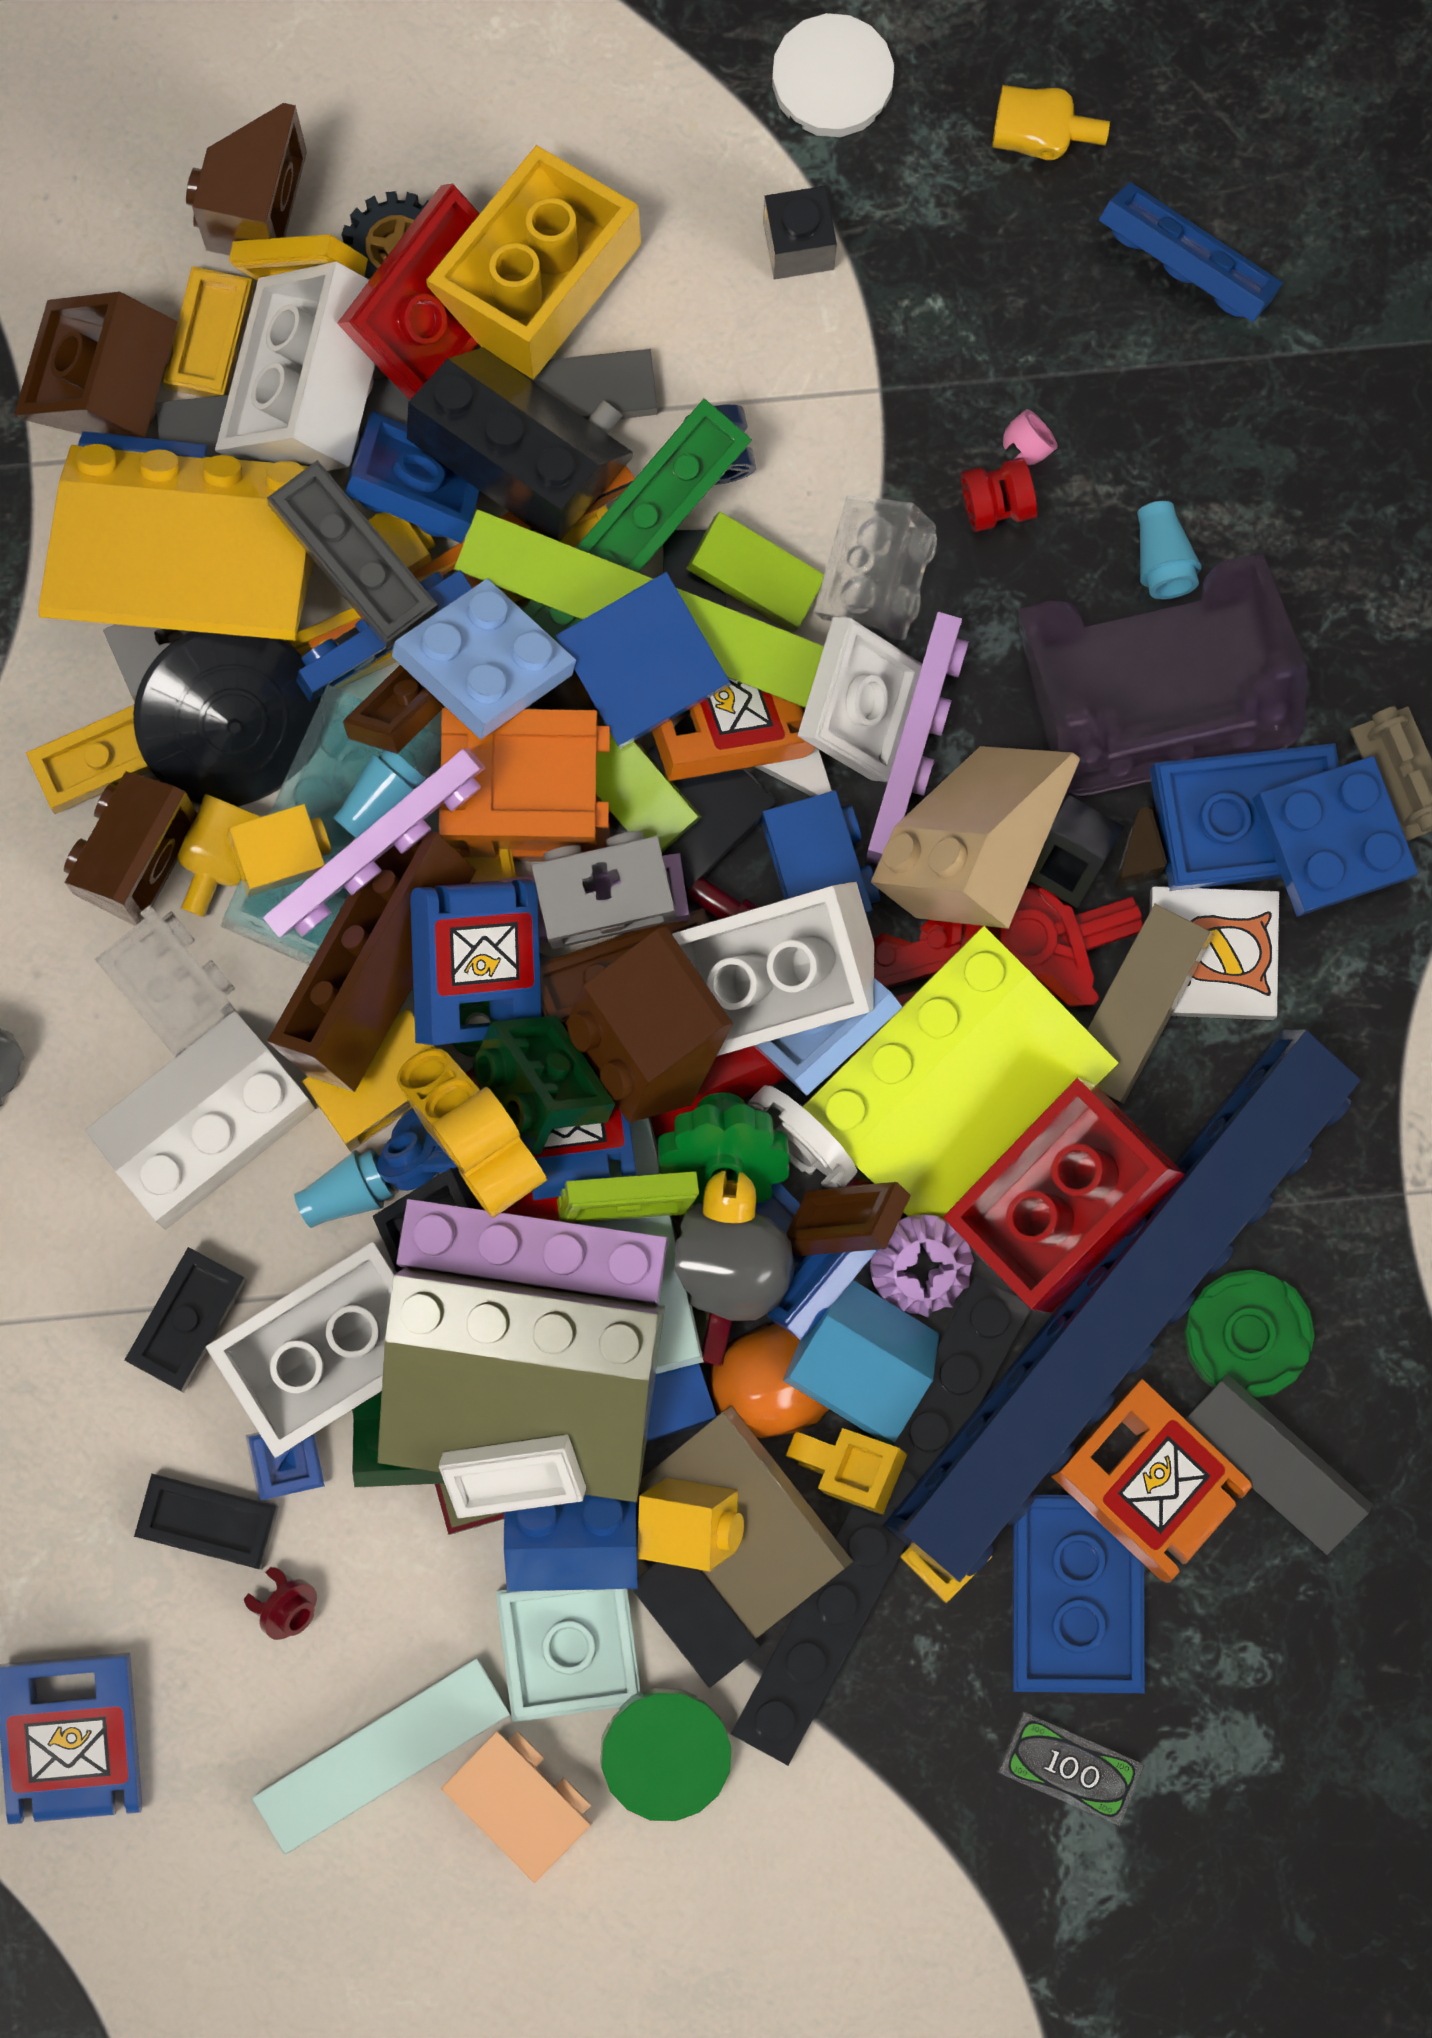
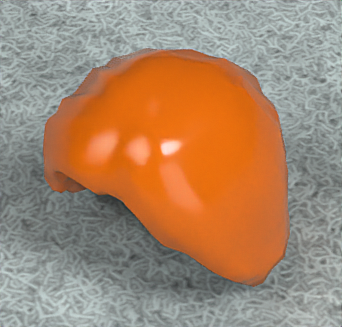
(755, 1385)

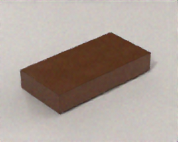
(847, 1219)

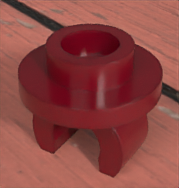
(287, 1609)

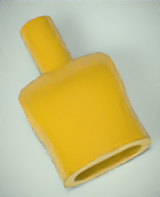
(1042, 123)
(208, 852)

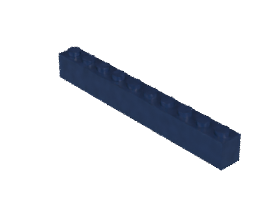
(1122, 1306)

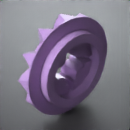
(944, 1283)

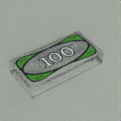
(1070, 1768)

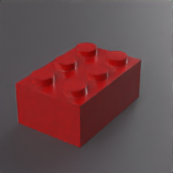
(1063, 1196)

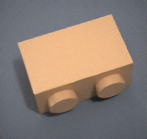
(518, 1803)

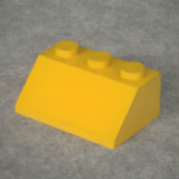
(537, 260)

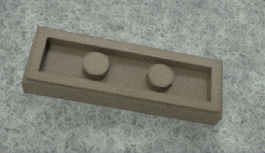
(1146, 994)

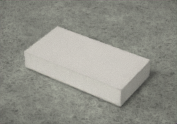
(512, 1476)

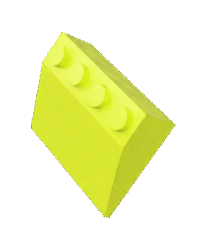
(956, 1076)

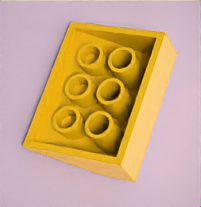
(174, 544)

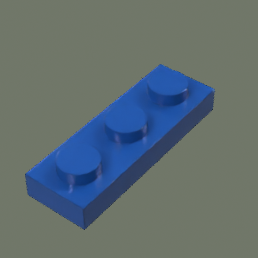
(1190, 252)
(334, 664)

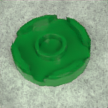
(1251, 1331)
(665, 1754)

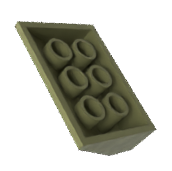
(515, 1364)

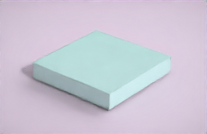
(567, 1651)

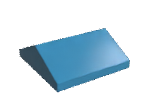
(866, 1362)

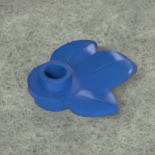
(411, 1155)

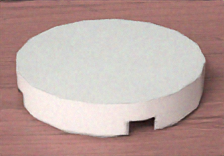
(833, 75)
(809, 1141)

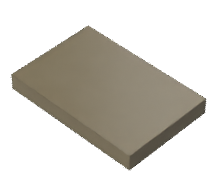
(784, 1543)

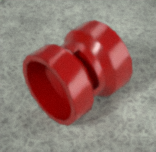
(990, 491)

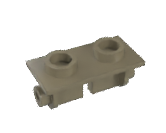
(1403, 766)

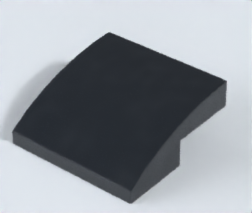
(729, 809)

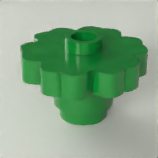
(728, 1137)

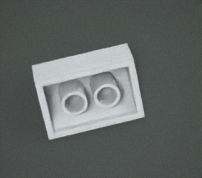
(298, 372)
(787, 964)
(199, 1120)
(311, 1351)

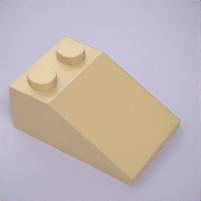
(976, 837)

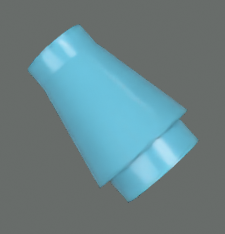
(1166, 555)
(378, 789)
(345, 1190)

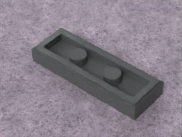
(352, 554)
(1279, 1465)

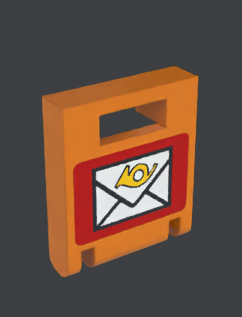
(733, 732)
(1162, 1489)

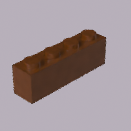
(363, 968)

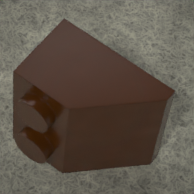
(249, 181)
(97, 365)
(130, 846)
(649, 1027)

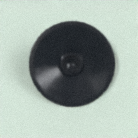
(222, 715)

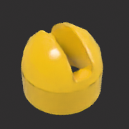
(729, 1200)

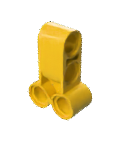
(470, 1130)

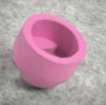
(1030, 437)

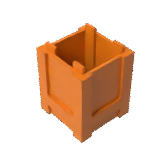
(534, 785)

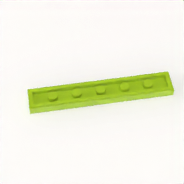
(586, 583)

